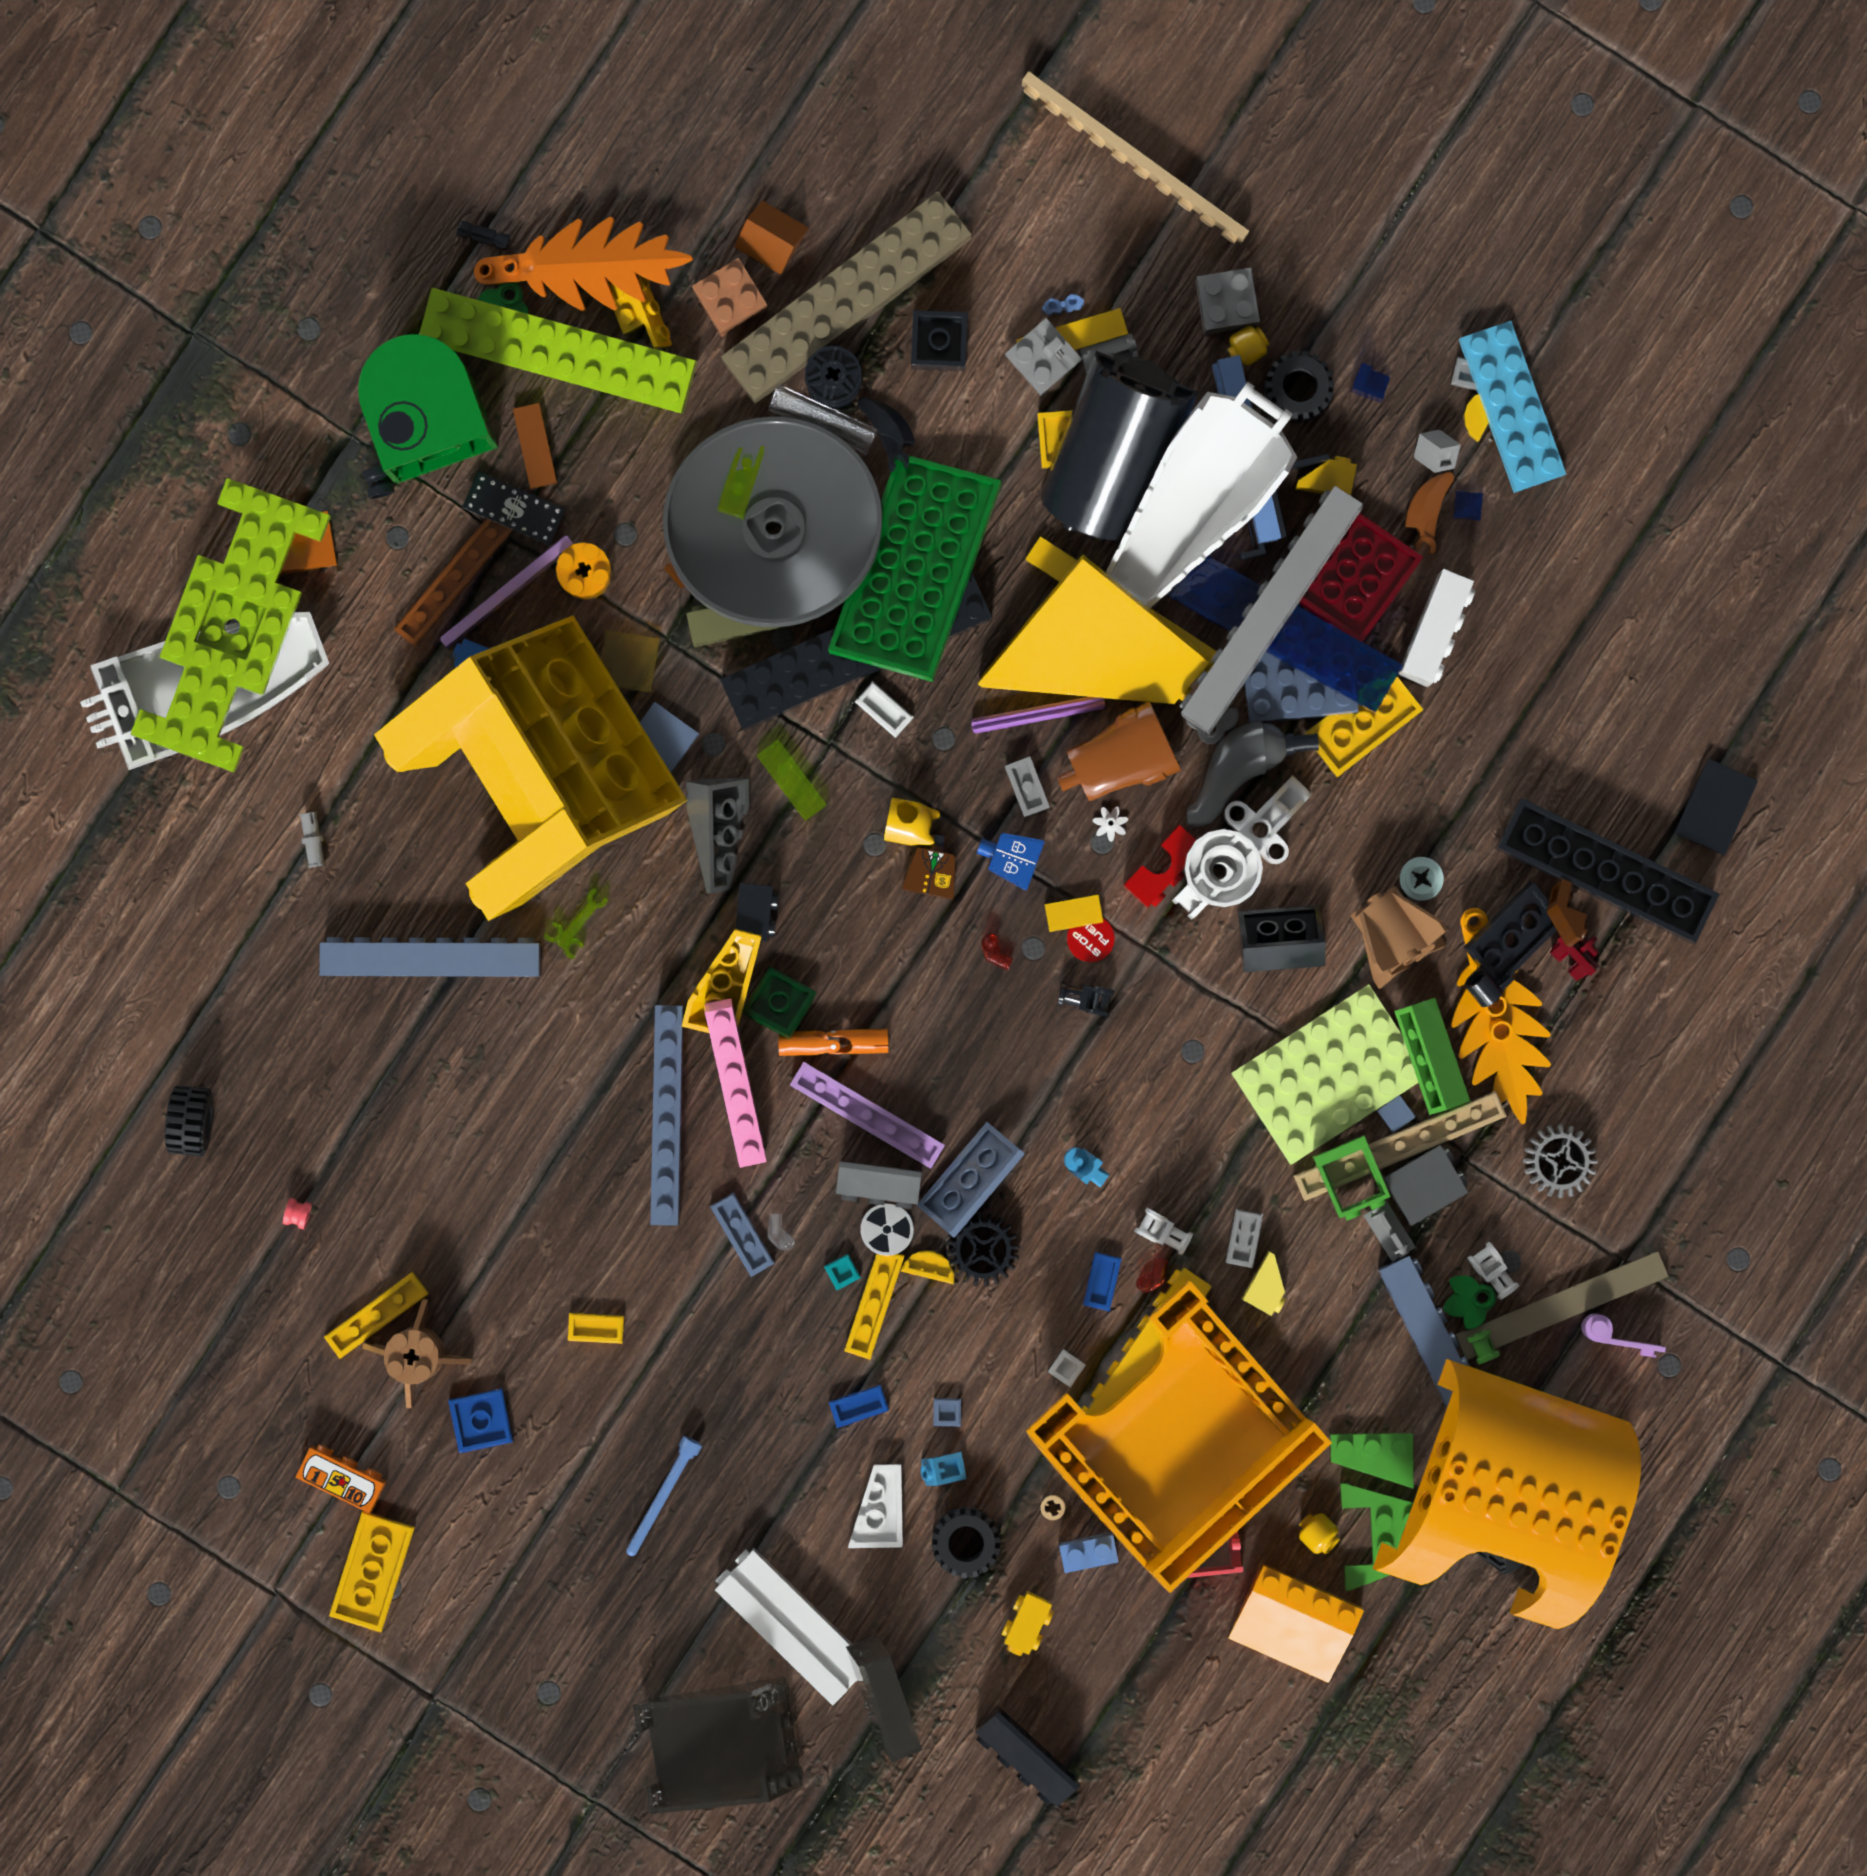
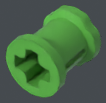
(1483, 1346)

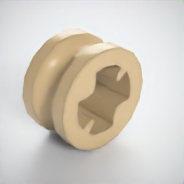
(1057, 1500)

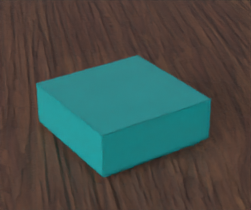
(842, 1272)

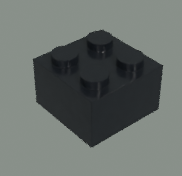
(939, 340)
(755, 910)

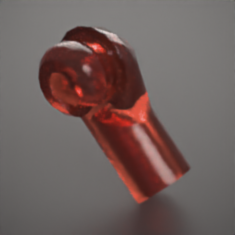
(992, 952)
(1154, 1278)

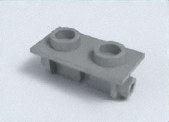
(1118, 348)
(1389, 1231)

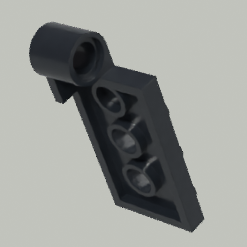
(1500, 961)

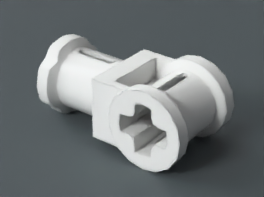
(1161, 1231)
(1492, 1269)

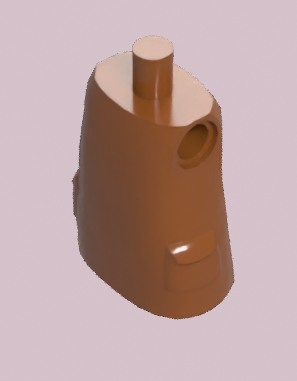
(1122, 755)

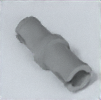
(312, 839)

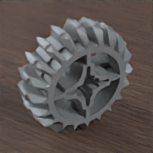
(1564, 1148)

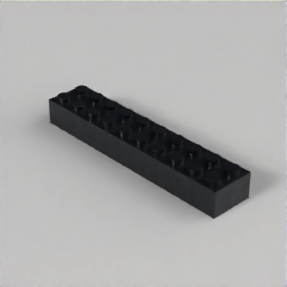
(811, 671)

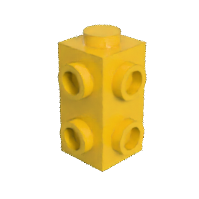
(1023, 1632)

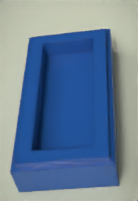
(1102, 1281)
(858, 1406)

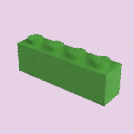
(1432, 1056)

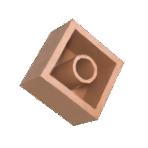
(730, 297)

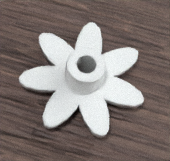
(1105, 827)

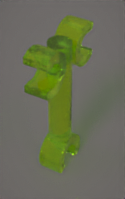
(565, 938)

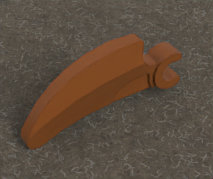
(1425, 508)

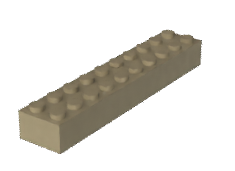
(846, 297)

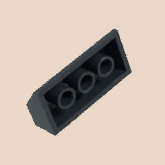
(1027, 1756)

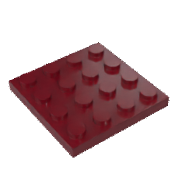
(1360, 578)

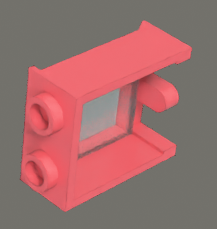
(1223, 1561)

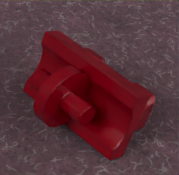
(1584, 962)

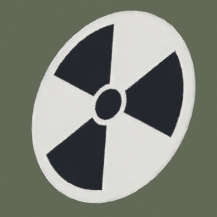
(887, 1229)

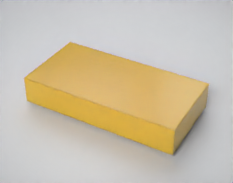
(1073, 913)
(595, 1328)

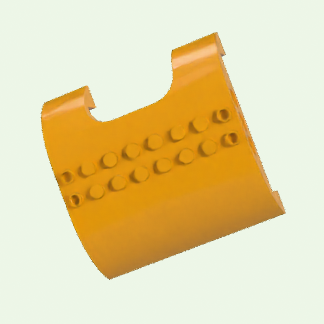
(1185, 1446)
(1524, 1483)

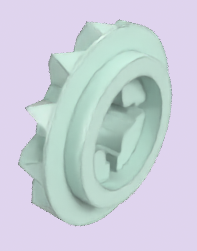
(1434, 878)

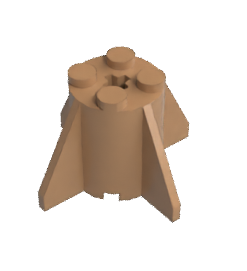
(1396, 934)
(426, 1345)

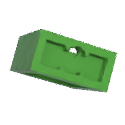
(1374, 1201)

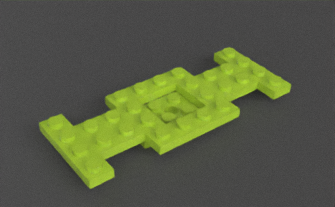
(244, 592)

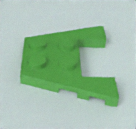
(1387, 1522)

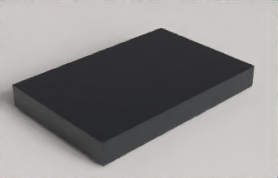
(1715, 807)

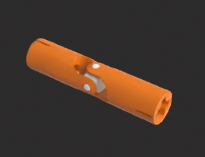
(819, 1042)

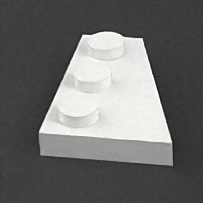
(881, 1510)

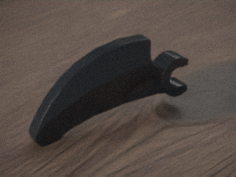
(891, 429)

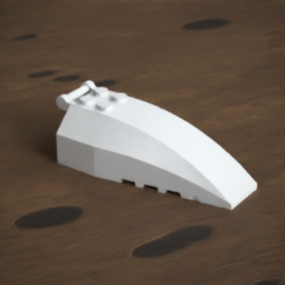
(1203, 491)

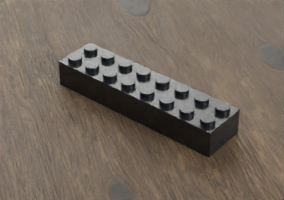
(1607, 871)

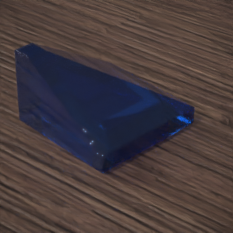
(1468, 505)

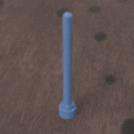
(687, 1450)

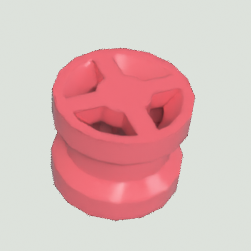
(297, 1213)

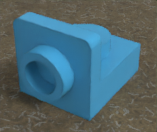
(943, 1469)

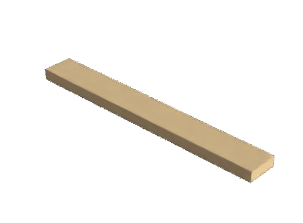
(1404, 1144)

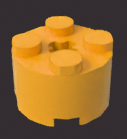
(598, 577)

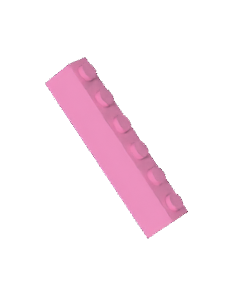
(735, 1082)

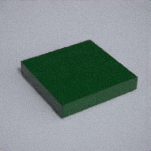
(779, 1002)

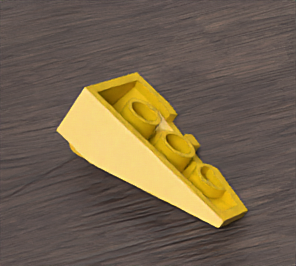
(724, 979)

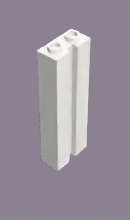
(789, 1624)

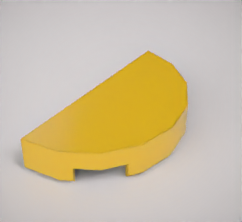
(1475, 418)
(929, 1265)

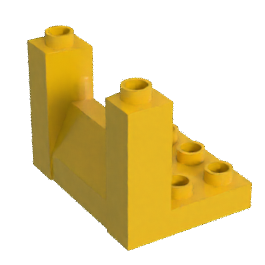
(549, 749)

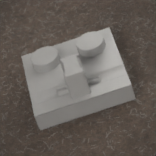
(1043, 357)

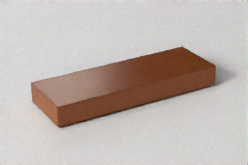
(535, 446)

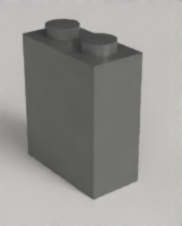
(1426, 1184)

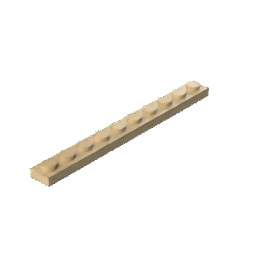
(1125, 152)

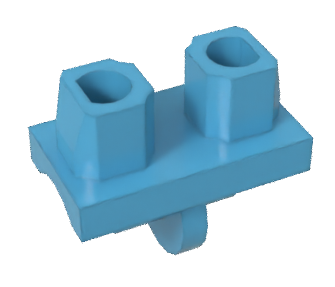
(1085, 1166)

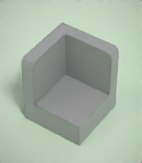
(1437, 451)

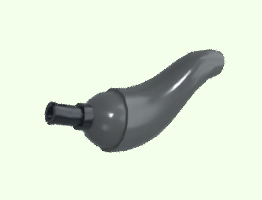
(1239, 757)

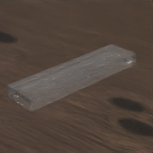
(796, 406)

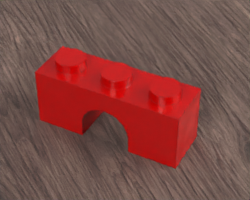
(1148, 886)

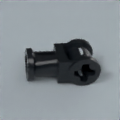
(1088, 998)

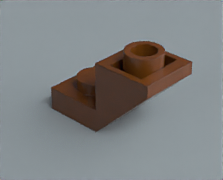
(1567, 921)

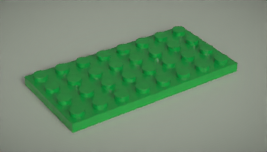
(921, 570)

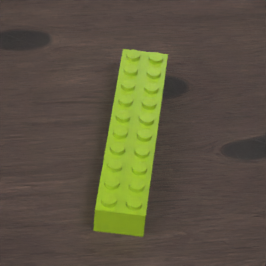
(559, 351)

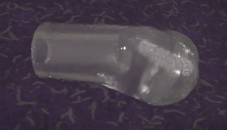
(777, 1235)

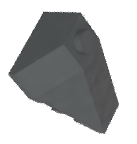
(715, 818)

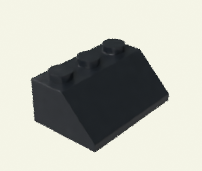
(1281, 938)

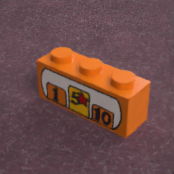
(341, 1478)

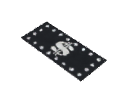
(513, 508)

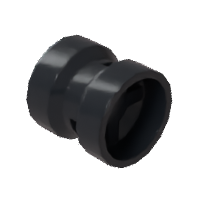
(378, 483)

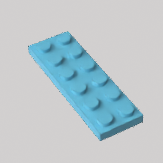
(1512, 406)

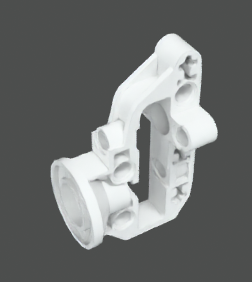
(1238, 852)

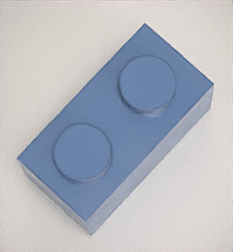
(1088, 1552)

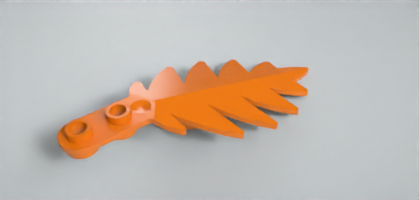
(587, 263)

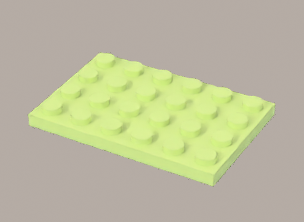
(1328, 1074)

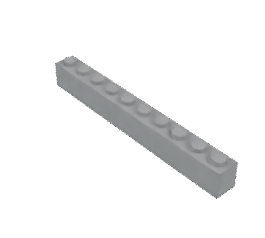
(1271, 609)

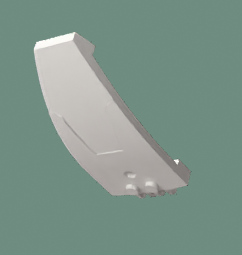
(149, 684)

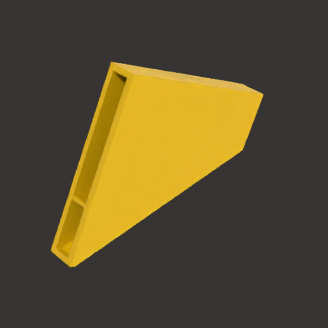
(1097, 643)

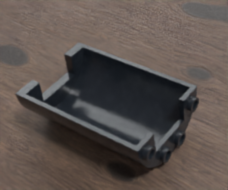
(1112, 449)

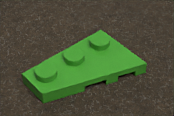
(1376, 1454)

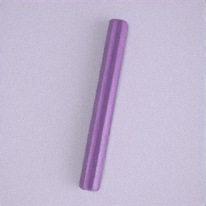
(1037, 714)

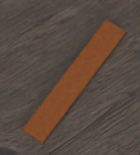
(452, 581)

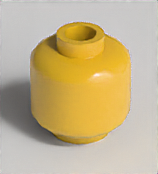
(1249, 344)
(1319, 1533)

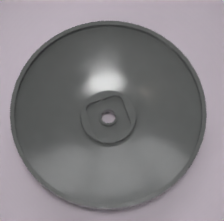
(804, 484)

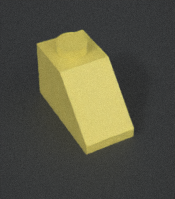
(1266, 1287)

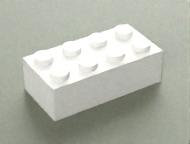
(1435, 628)

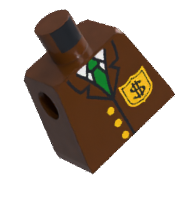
(932, 871)

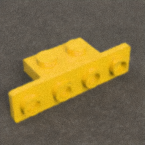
(635, 314)

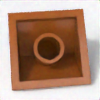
(770, 237)

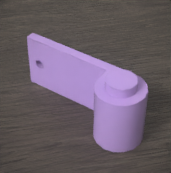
(1600, 1329)

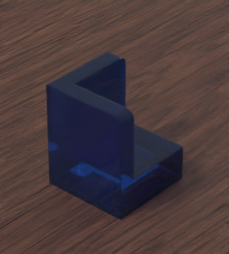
(1370, 383)

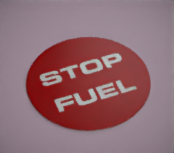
(1091, 942)

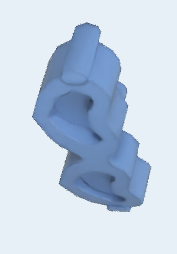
(1054, 306)

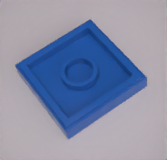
(480, 1420)

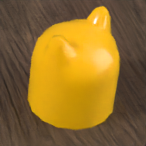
(910, 823)

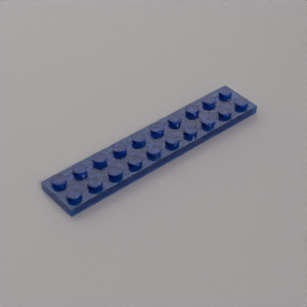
(1301, 643)

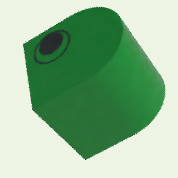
(421, 407)

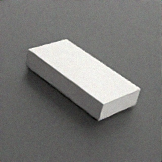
(884, 709)

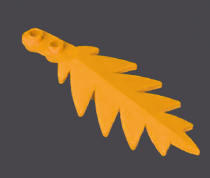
(1499, 1029)

